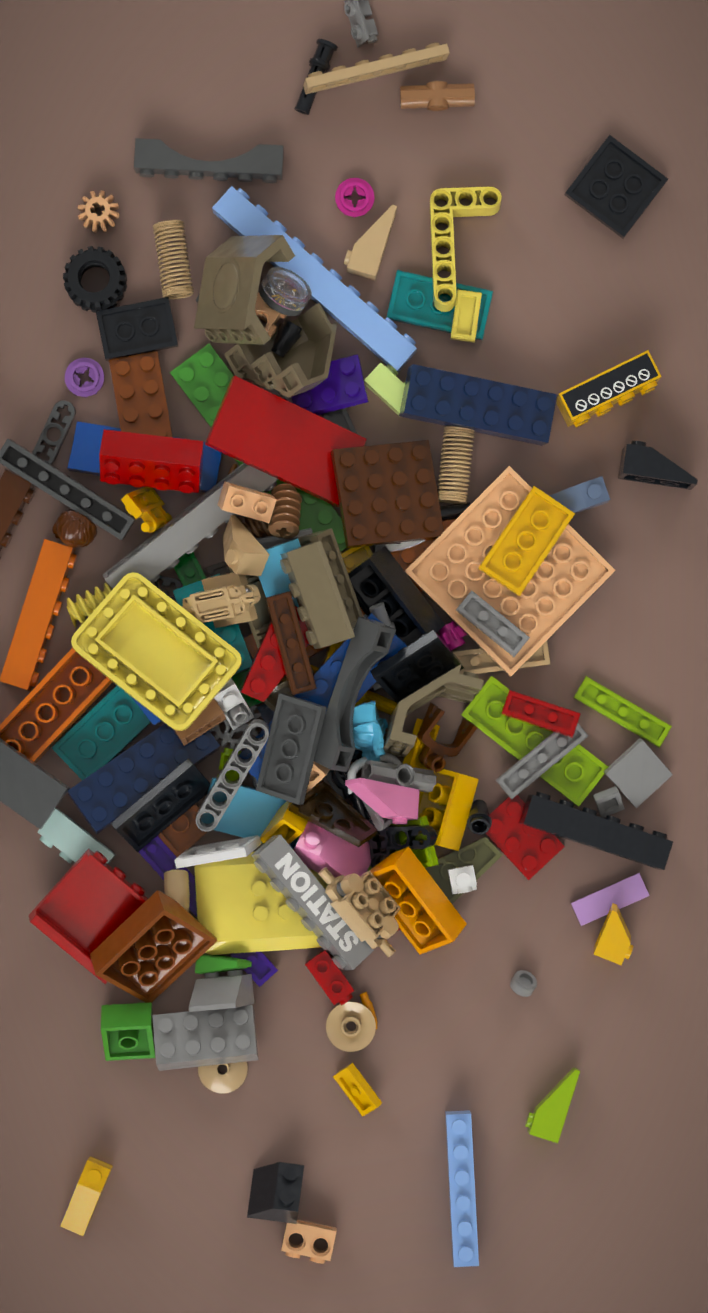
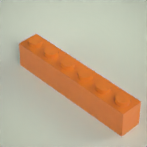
(37, 615)

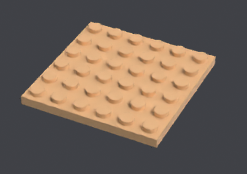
(558, 588)

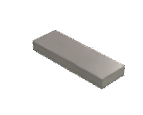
(492, 623)

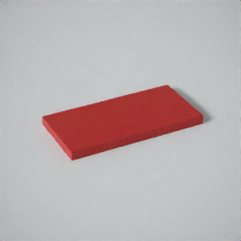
(280, 438)

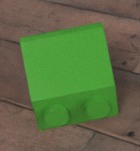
(127, 1031)

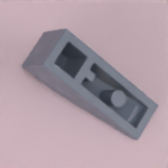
(584, 495)

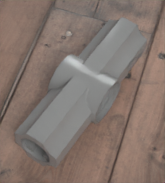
(409, 776)

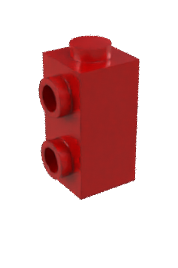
(330, 978)

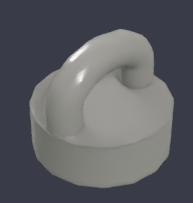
(523, 983)

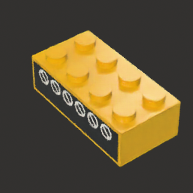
(608, 388)

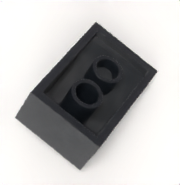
(651, 467)

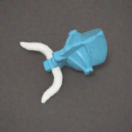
(368, 737)

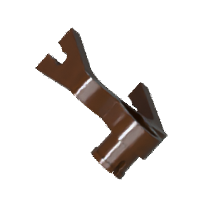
(433, 751)

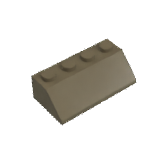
(317, 595)

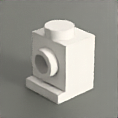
(462, 879)

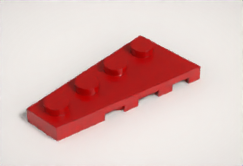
(267, 665)

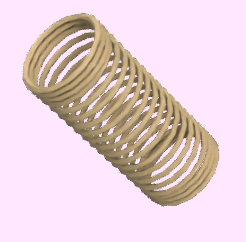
(164, 230)
(462, 436)

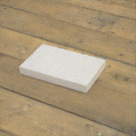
(218, 851)

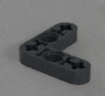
(393, 843)

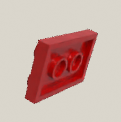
(522, 845)

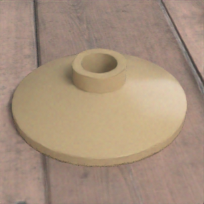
(350, 1039)
(224, 1082)

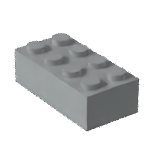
(205, 1038)

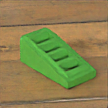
(219, 963)

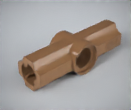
(437, 96)

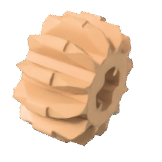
(92, 218)

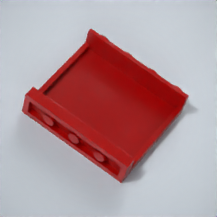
(87, 907)

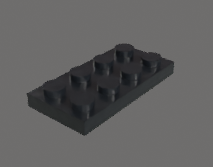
(162, 805)

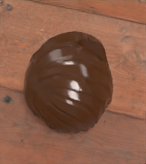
(74, 529)

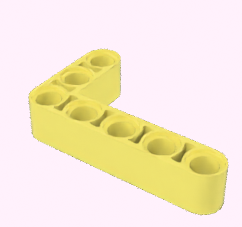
(446, 237)

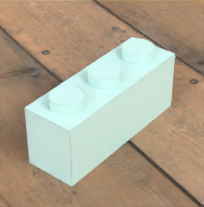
(71, 838)

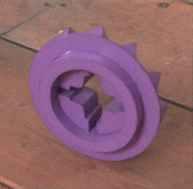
(80, 366)

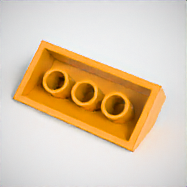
(425, 911)

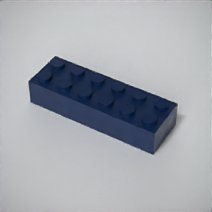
(478, 405)
(135, 773)

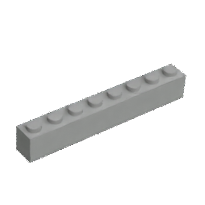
(186, 529)

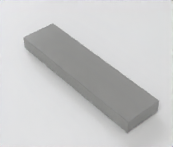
(539, 761)

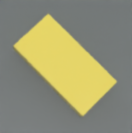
(466, 315)

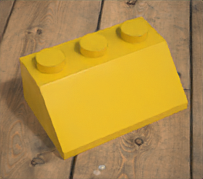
(448, 806)

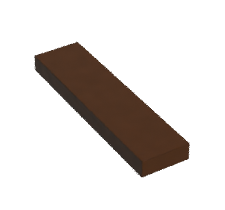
(290, 643)

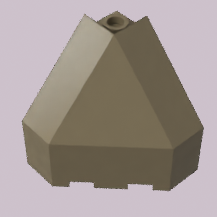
(302, 366)

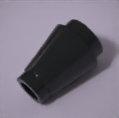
(286, 337)
(479, 818)

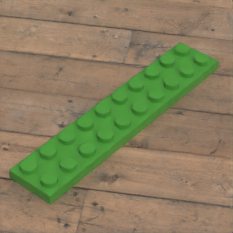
(205, 382)

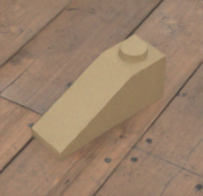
(369, 249)
(242, 549)

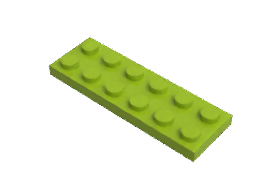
(571, 776)

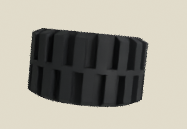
(95, 258)

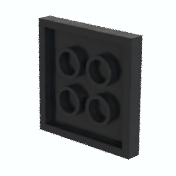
(616, 186)
(415, 666)

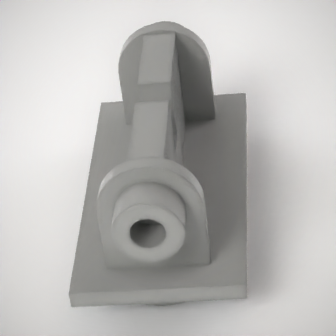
(360, 28)

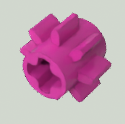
(452, 635)

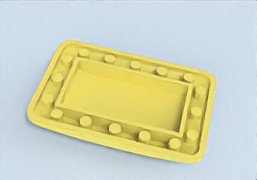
(156, 651)
(246, 910)

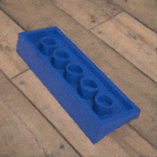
(86, 450)

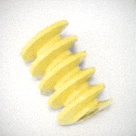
(86, 606)

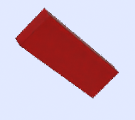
(541, 713)

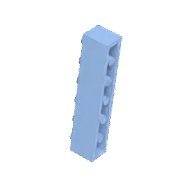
(462, 1188)

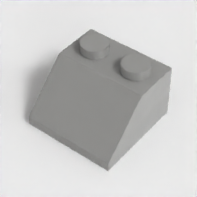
(222, 991)

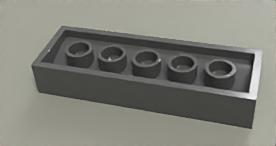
(28, 786)

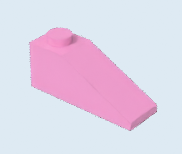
(387, 799)

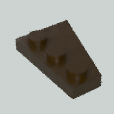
(335, 815)

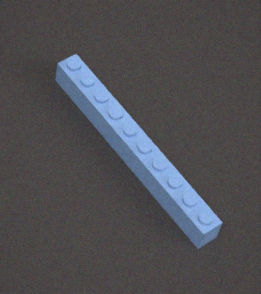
(326, 286)

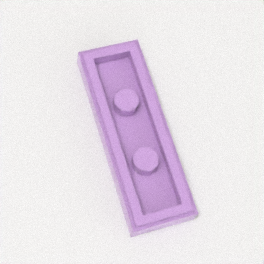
(599, 903)

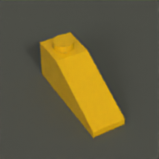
(86, 1195)

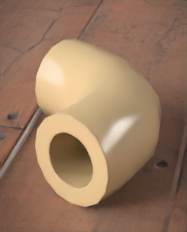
(177, 887)

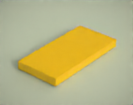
(526, 541)

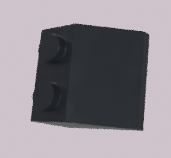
(276, 1192)

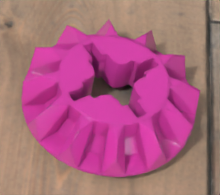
(363, 190)

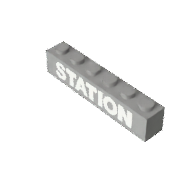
(311, 902)

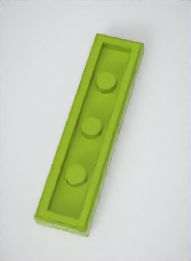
(622, 711)

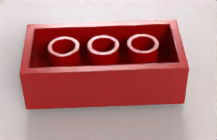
(151, 461)

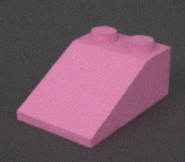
(323, 849)

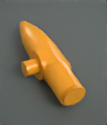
(366, 1002)

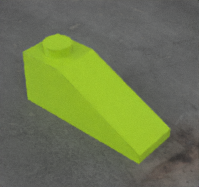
(551, 1112)

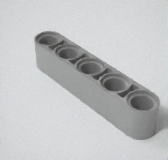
(229, 787)

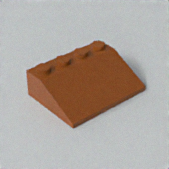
(152, 948)

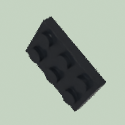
(137, 328)

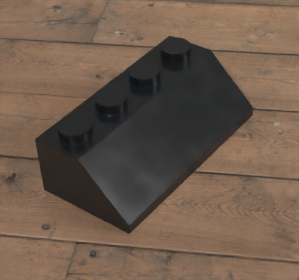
(384, 581)

